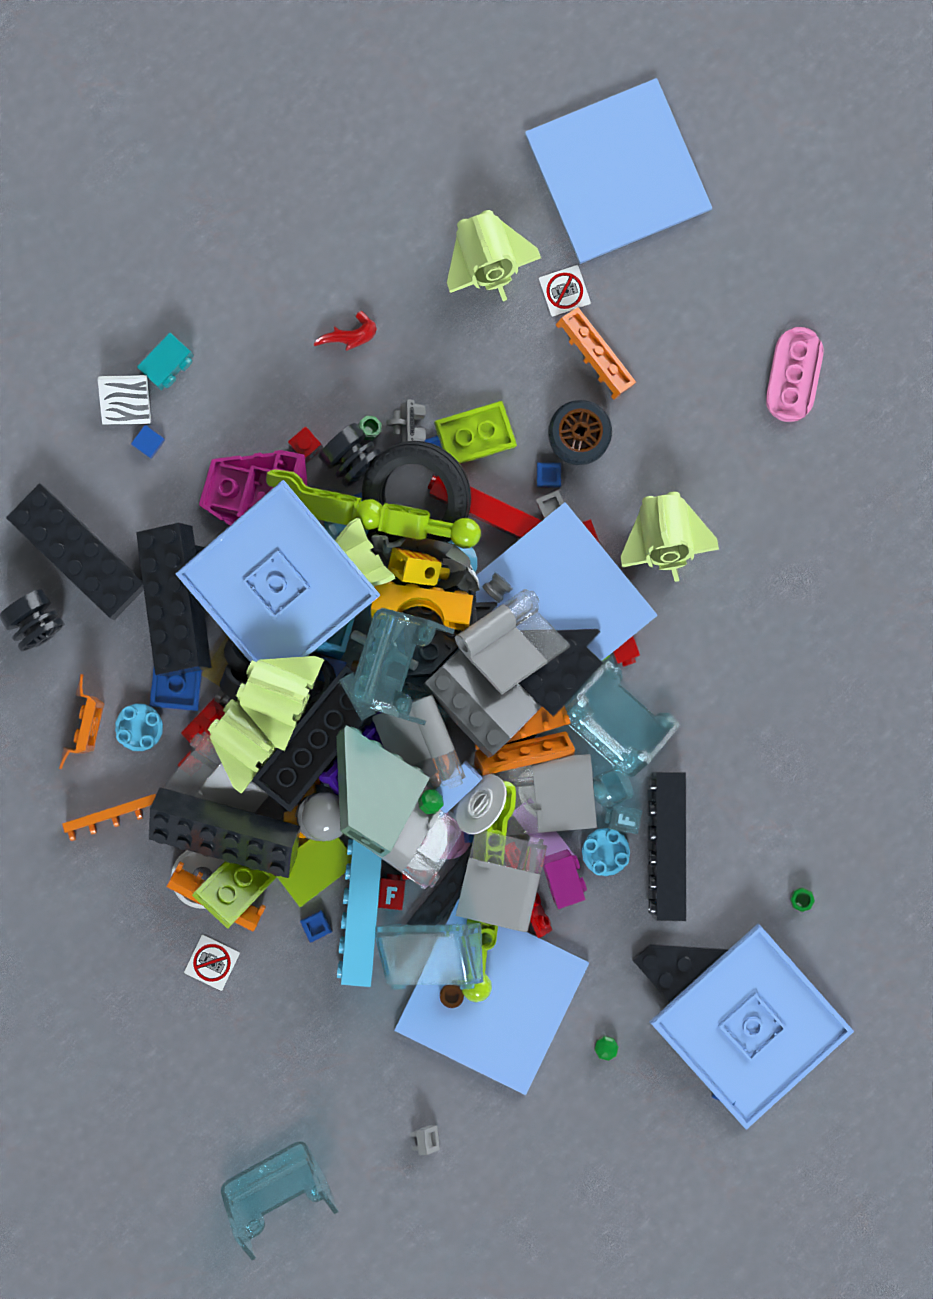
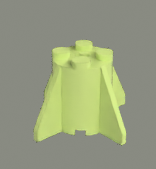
(487, 253)
(667, 534)
(357, 547)
(278, 694)
(240, 745)

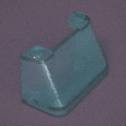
(618, 722)
(431, 954)

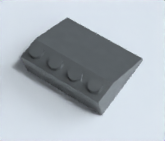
(478, 706)

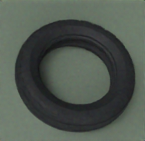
(431, 457)

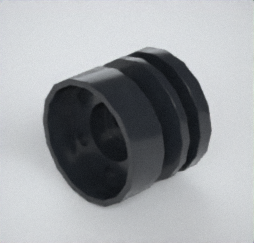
(350, 454)
(29, 616)

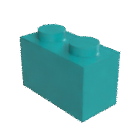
(166, 362)

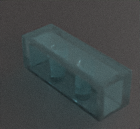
(363, 712)

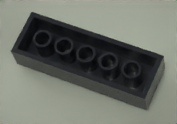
(76, 551)
(173, 612)
(310, 748)
(224, 832)
(668, 846)

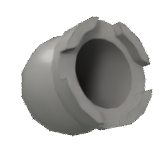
(319, 816)

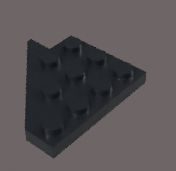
(443, 644)
(566, 673)
(675, 967)

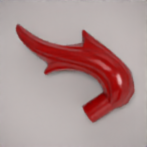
(351, 338)

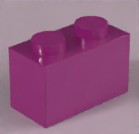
(563, 878)

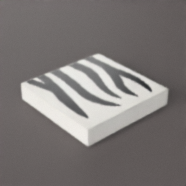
(124, 399)

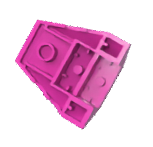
(240, 482)

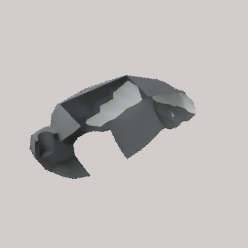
(449, 554)

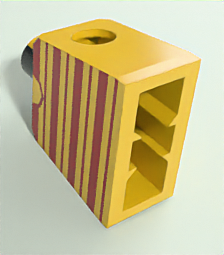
(417, 567)

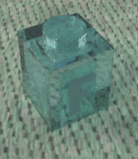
(623, 818)

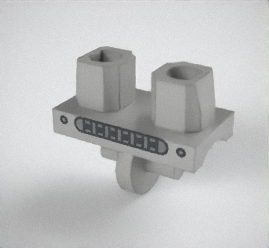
(404, 421)

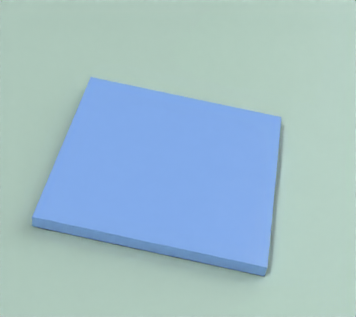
(618, 170)
(277, 580)
(573, 581)
(518, 1020)
(751, 1026)

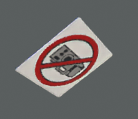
(564, 290)
(211, 962)

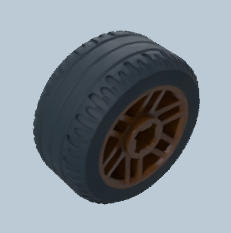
(589, 419)

